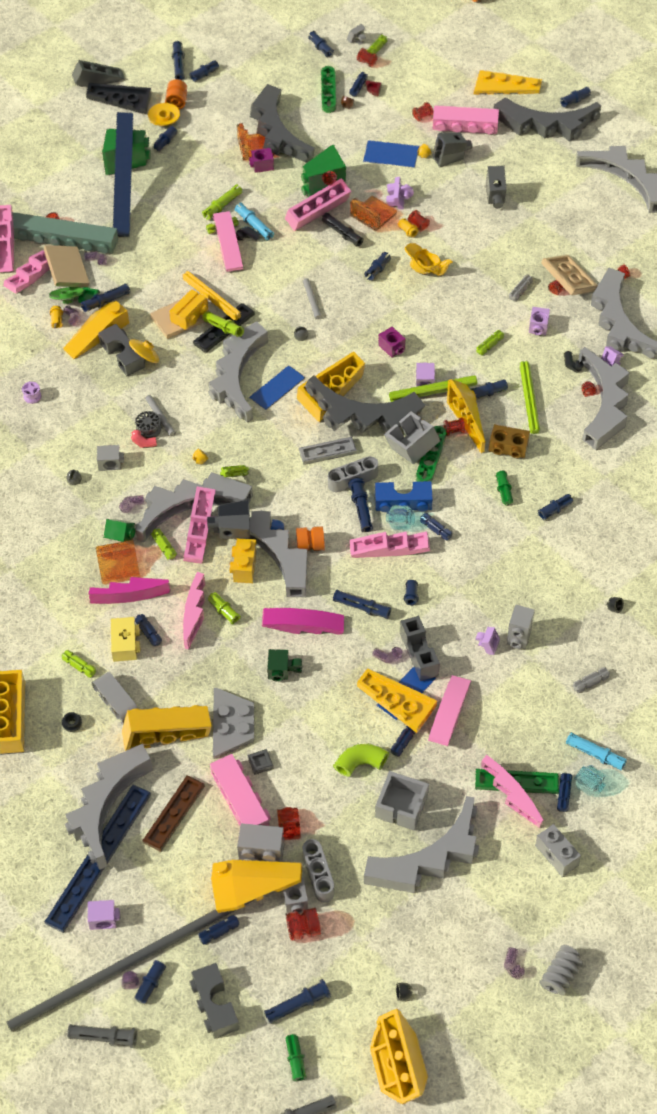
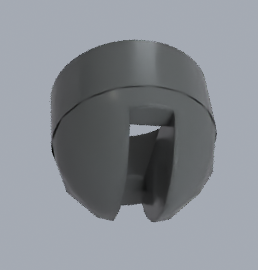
(301, 333)
(76, 479)

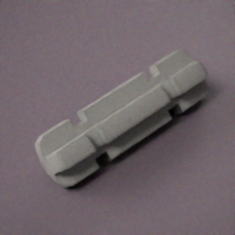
(520, 287)
(591, 680)

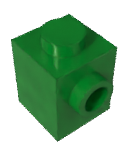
(119, 530)

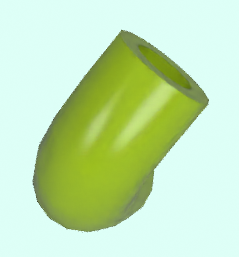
(359, 755)

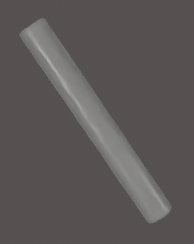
(312, 299)
(167, 426)

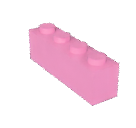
(465, 119)
(318, 204)
(238, 792)

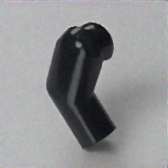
(247, 232)
(575, 366)

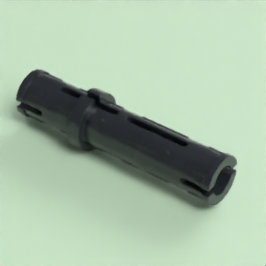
(346, 232)

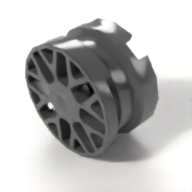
(148, 425)

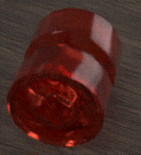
(303, 924)

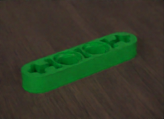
(331, 89)
(433, 456)

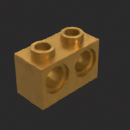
(509, 441)

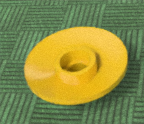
(163, 114)
(145, 350)

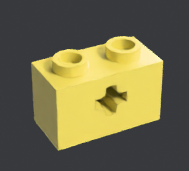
(123, 639)

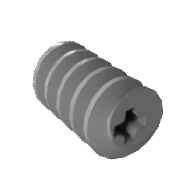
(561, 970)

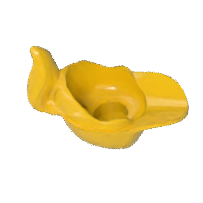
(425, 262)

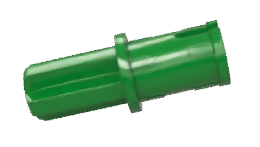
(504, 487)
(295, 1058)

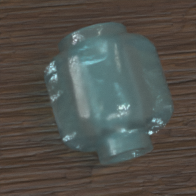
(400, 517)
(590, 780)

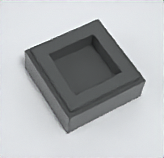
(260, 761)

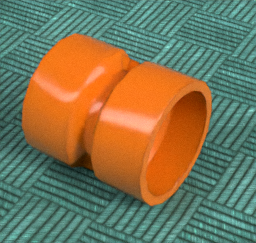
(176, 93)
(310, 539)

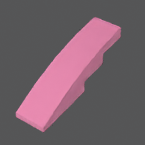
(6, 239)
(228, 241)
(28, 273)
(198, 525)
(393, 545)
(193, 610)
(449, 710)
(517, 797)

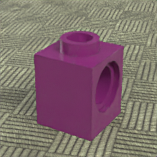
(262, 160)
(391, 342)

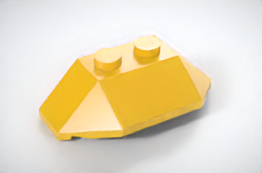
(398, 1058)

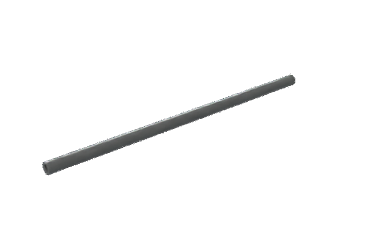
(116, 968)

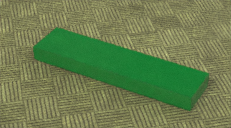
(530, 781)

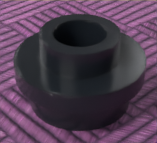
(71, 716)

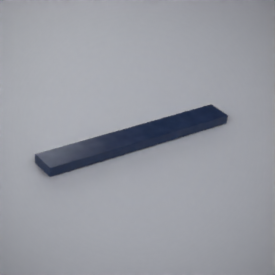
(123, 173)
(88, 873)

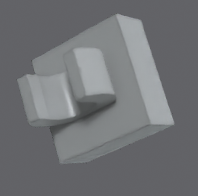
(356, 34)

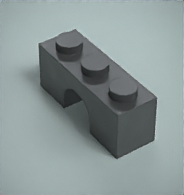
(116, 339)
(422, 657)
(220, 1018)

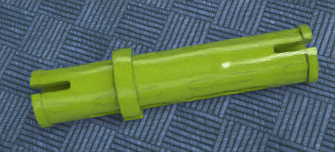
(219, 204)
(227, 326)

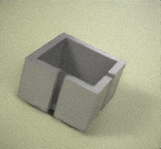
(418, 440)
(401, 800)
(260, 843)

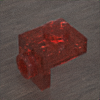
(289, 820)

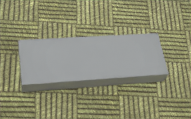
(327, 450)

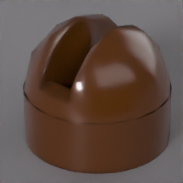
(346, 101)

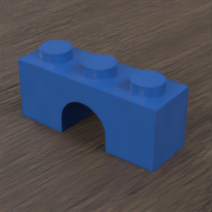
(418, 499)

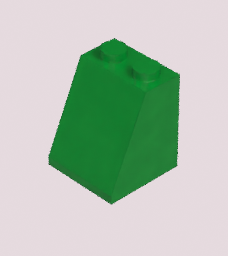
(140, 150)
(315, 168)

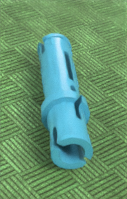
(258, 225)
(596, 751)

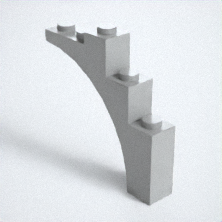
(632, 171)
(613, 318)
(230, 367)
(610, 381)
(164, 503)
(276, 543)
(114, 777)
(405, 871)

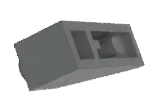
(89, 72)

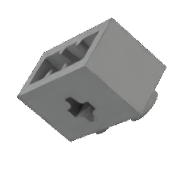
(520, 627)
(557, 850)

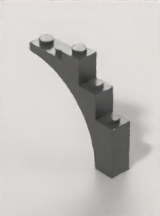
(567, 124)
(269, 125)
(363, 415)

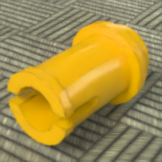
(411, 230)
(56, 316)

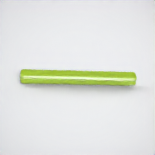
(430, 389)
(529, 396)

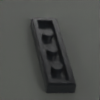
(215, 335)

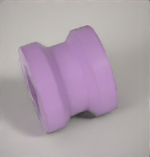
(34, 389)

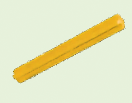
(211, 295)

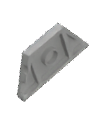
(231, 722)

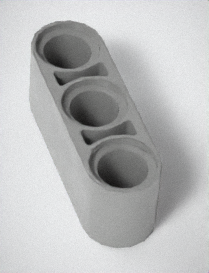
(363, 468)
(114, 695)
(314, 862)

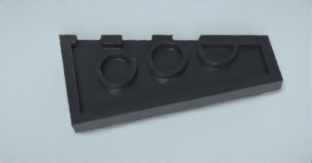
(125, 97)

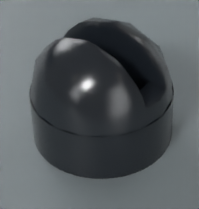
(615, 604)
(403, 991)

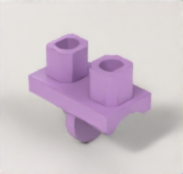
(398, 193)

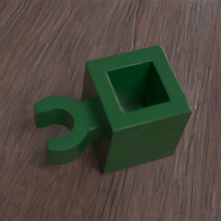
(280, 664)

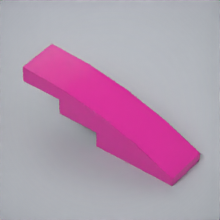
(136, 590)
(307, 620)

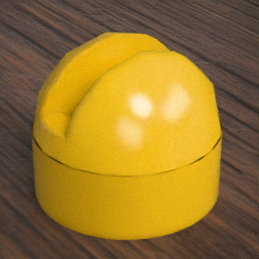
(424, 151)
(200, 456)

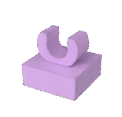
(611, 356)
(488, 640)

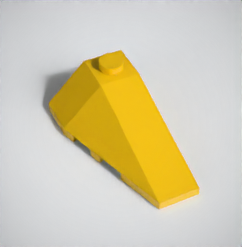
(101, 319)
(464, 405)
(245, 880)

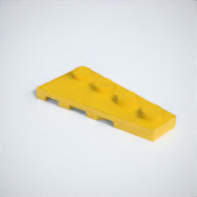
(495, 82)
(403, 702)

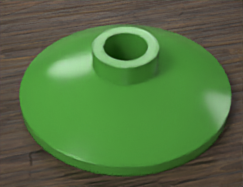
(66, 294)

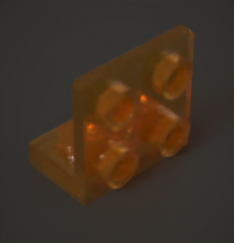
(248, 142)
(371, 212)
(117, 561)

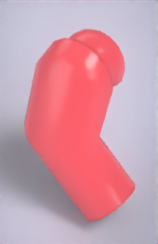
(142, 442)

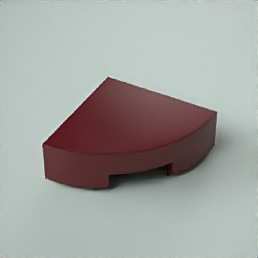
(373, 87)

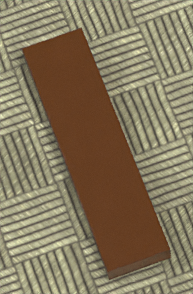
(173, 813)

